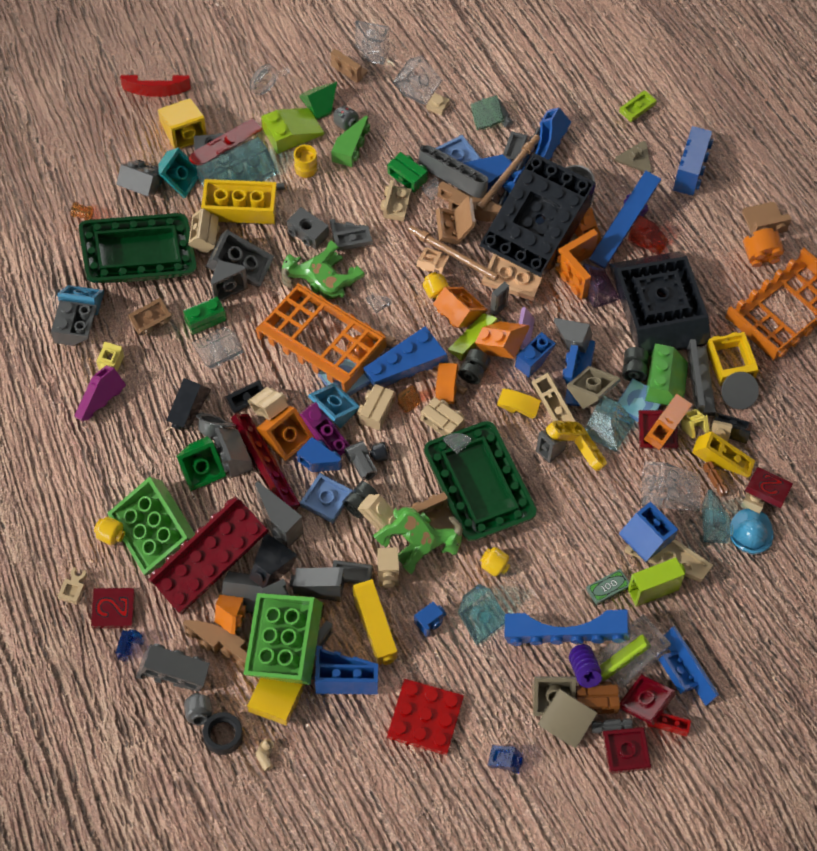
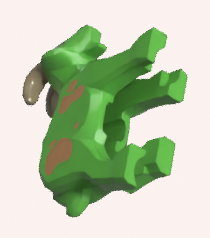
(320, 274)
(420, 535)

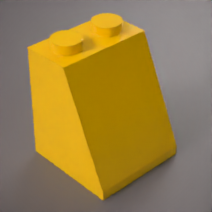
(182, 123)

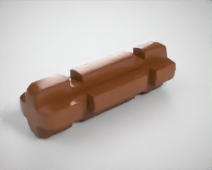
(716, 478)

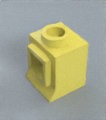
(116, 359)
(692, 419)

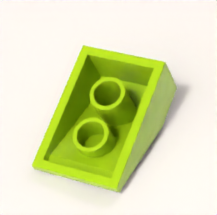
(290, 128)

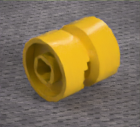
(305, 161)

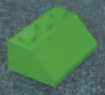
(666, 375)

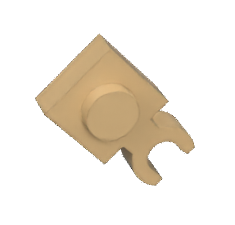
(72, 589)

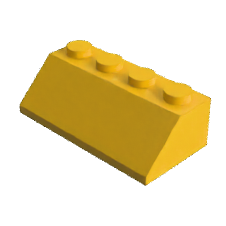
(240, 200)

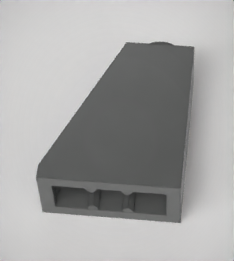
(319, 583)

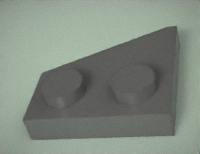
(349, 235)

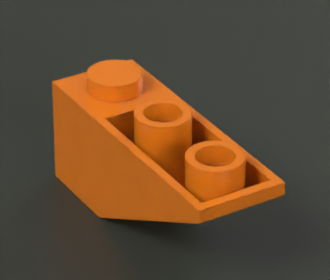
(667, 421)

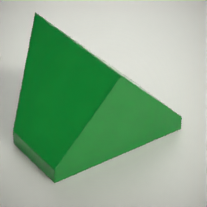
(320, 100)

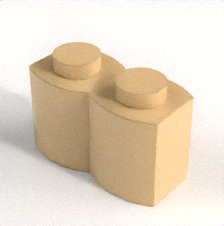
(268, 403)

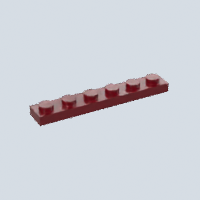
(264, 459)

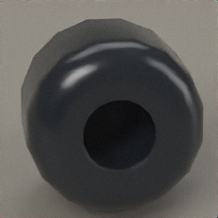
(380, 452)

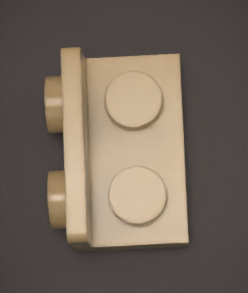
(396, 202)

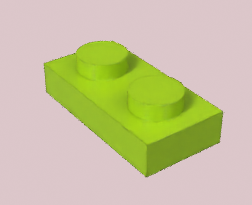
(637, 106)

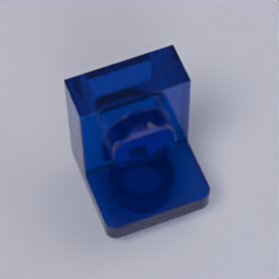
(126, 642)
(505, 758)

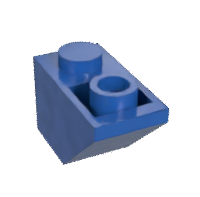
(534, 354)
(317, 457)

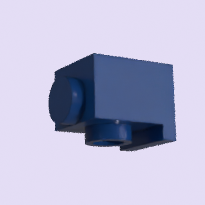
(429, 618)

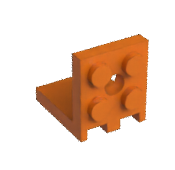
(569, 263)

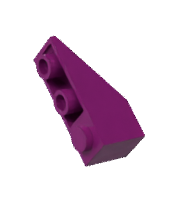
(99, 391)
(323, 428)

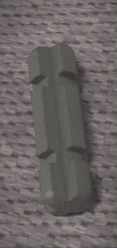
(507, 121)
(614, 724)

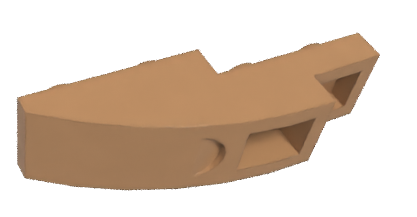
(456, 197)
(215, 637)

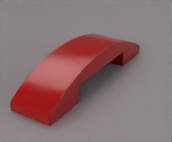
(178, 85)

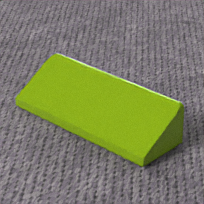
(467, 340)
(624, 657)

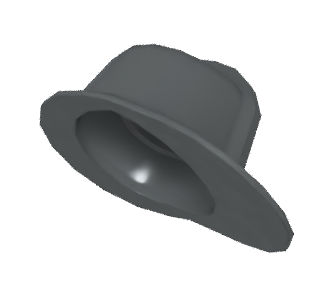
(209, 422)

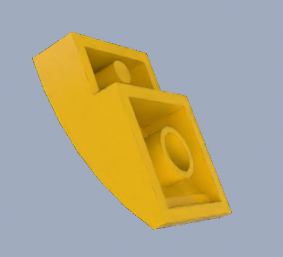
(275, 699)

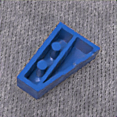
(344, 674)

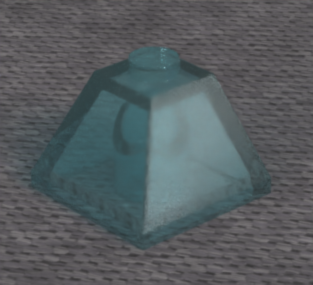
(609, 423)
(715, 520)
(481, 613)

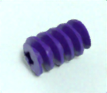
(585, 666)

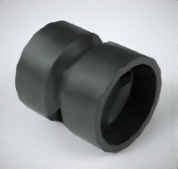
(635, 364)
(474, 366)
(354, 499)

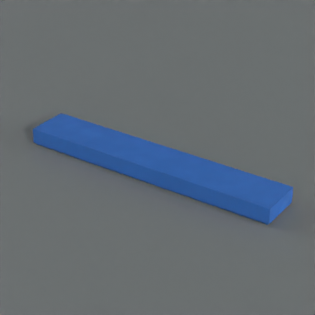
(625, 219)

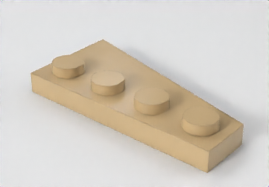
(694, 565)

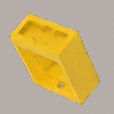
(732, 340)

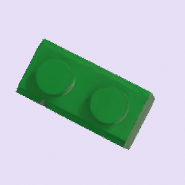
(407, 171)
(204, 315)

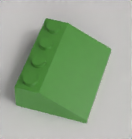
(151, 524)
(283, 638)

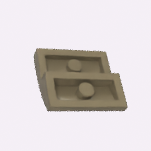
(567, 718)

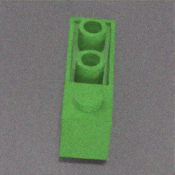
(348, 144)

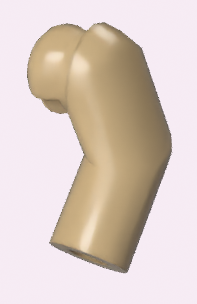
(263, 753)

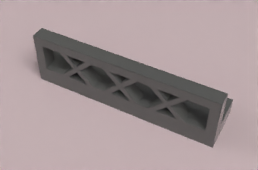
(700, 379)

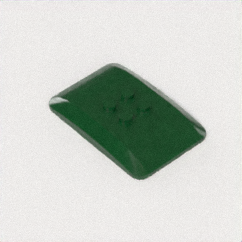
(136, 248)
(480, 482)

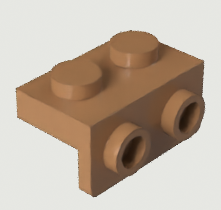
(347, 66)
(150, 316)

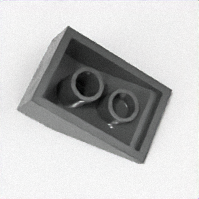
(239, 251)
(282, 520)

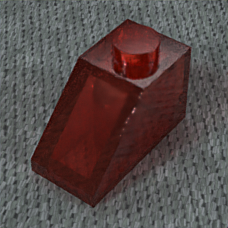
(648, 235)

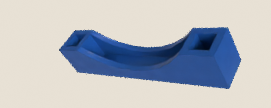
(552, 129)
(609, 626)

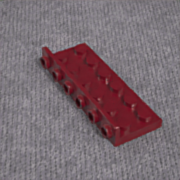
(208, 554)

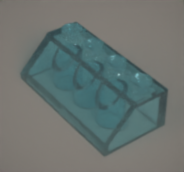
(244, 163)

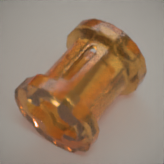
(82, 211)

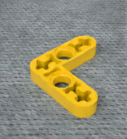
(576, 432)

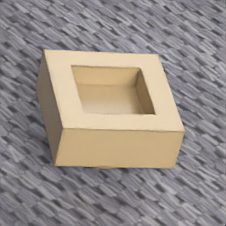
(437, 104)
(721, 429)
(753, 503)

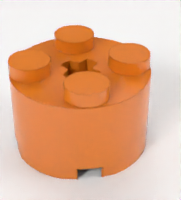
(763, 247)

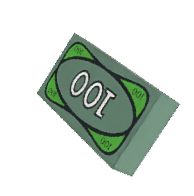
(608, 587)

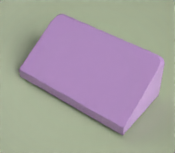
(527, 319)

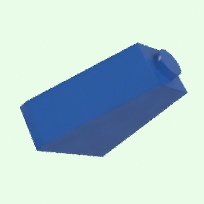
(492, 167)

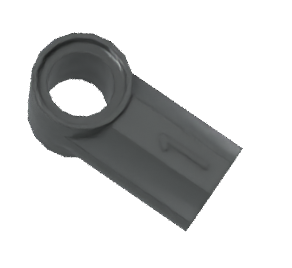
(359, 457)

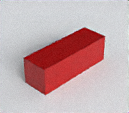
(672, 724)

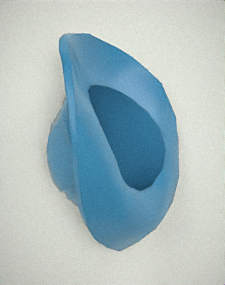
(752, 531)

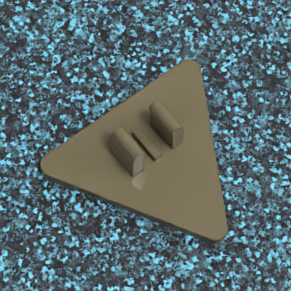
(636, 157)

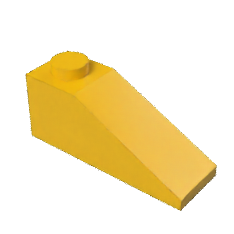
(723, 454)

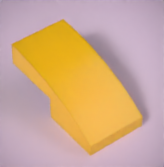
(520, 402)

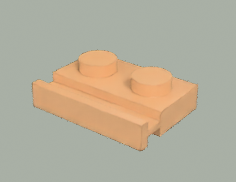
(432, 260)

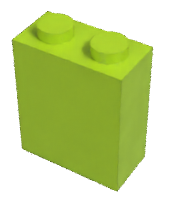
(656, 581)

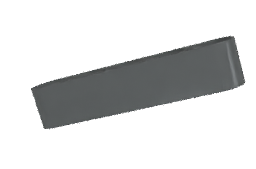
(453, 171)

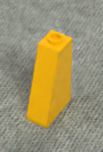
(374, 622)

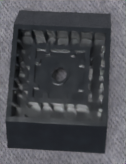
(539, 191)
(658, 319)

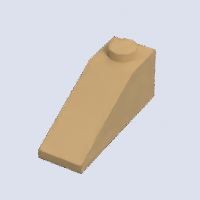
(552, 398)

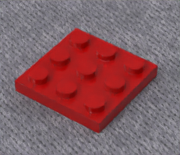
(425, 717)

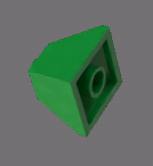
(200, 463)

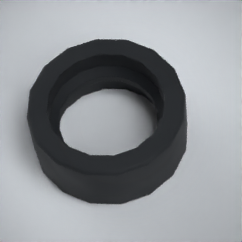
(219, 718)

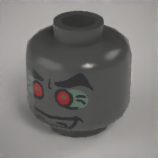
(345, 117)

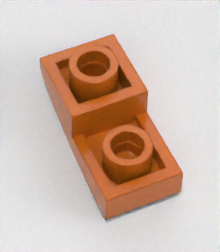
(446, 382)

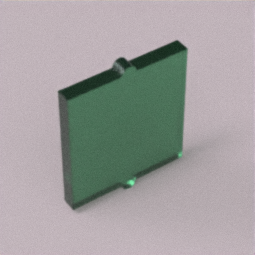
(487, 112)

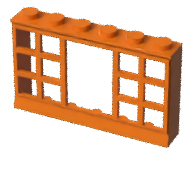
(769, 287)
(305, 354)

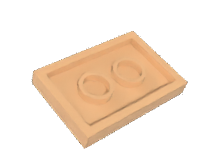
(520, 281)

